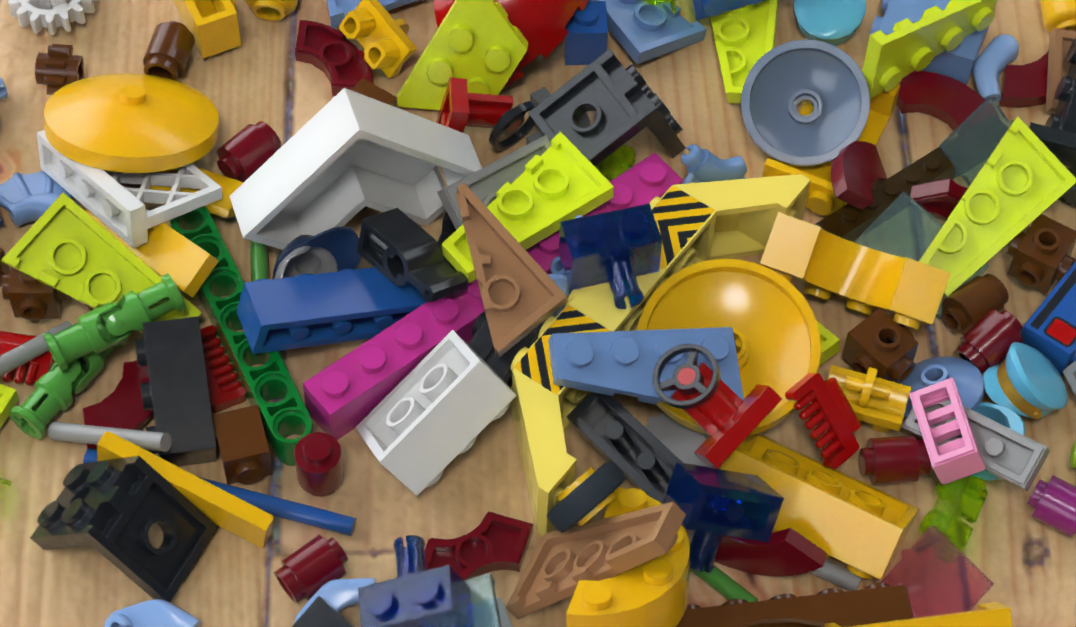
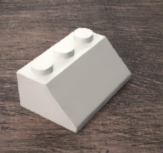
(435, 413)

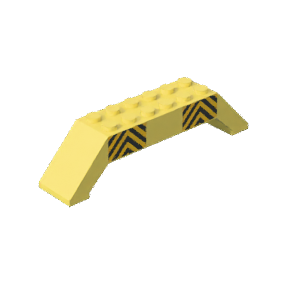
(696, 226)

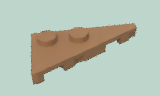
(510, 282)

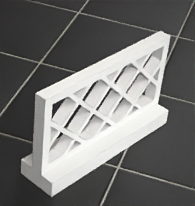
(123, 207)

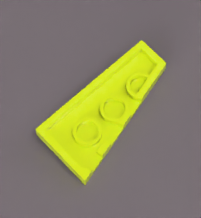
(742, 40)
(917, 43)
(546, 193)
(1000, 203)
(83, 259)

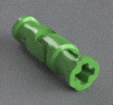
(117, 318)
(56, 388)

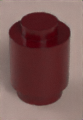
(247, 151)
(990, 339)
(894, 460)
(319, 463)
(311, 568)

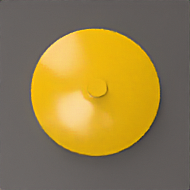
(131, 123)
(769, 318)

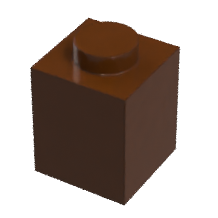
(242, 445)

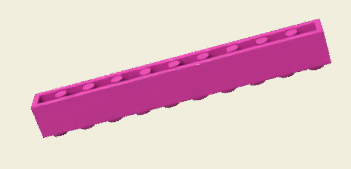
(361, 379)

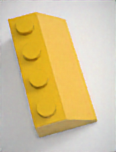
(828, 506)

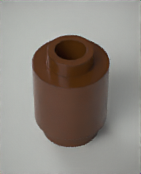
(168, 50)
(973, 302)

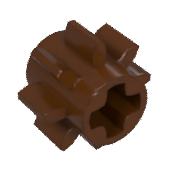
(58, 67)

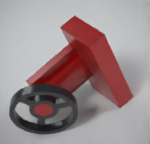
(485, 111)
(713, 403)

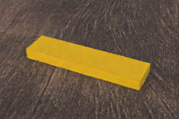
(172, 254)
(218, 505)

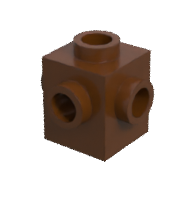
(1042, 253)
(31, 297)
(881, 345)

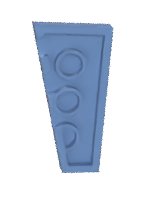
(650, 29)
(626, 359)

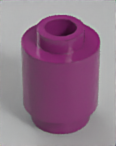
(1055, 504)

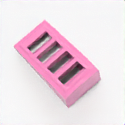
(955, 458)

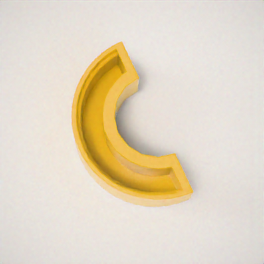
(854, 272)
(640, 597)

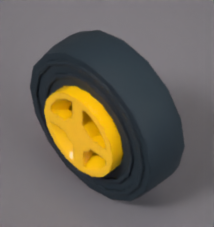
(586, 496)

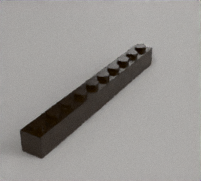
(853, 222)

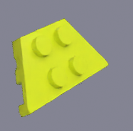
(469, 44)

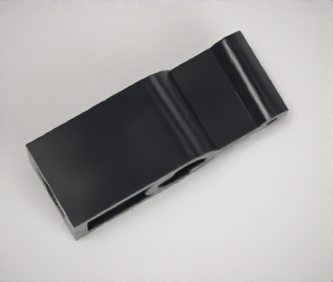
(408, 255)

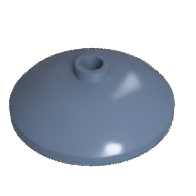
(805, 74)

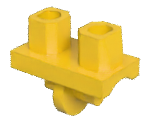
(380, 36)
(872, 398)

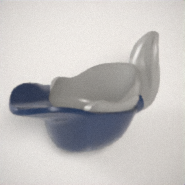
(319, 254)

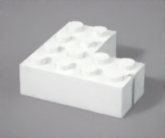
(349, 159)

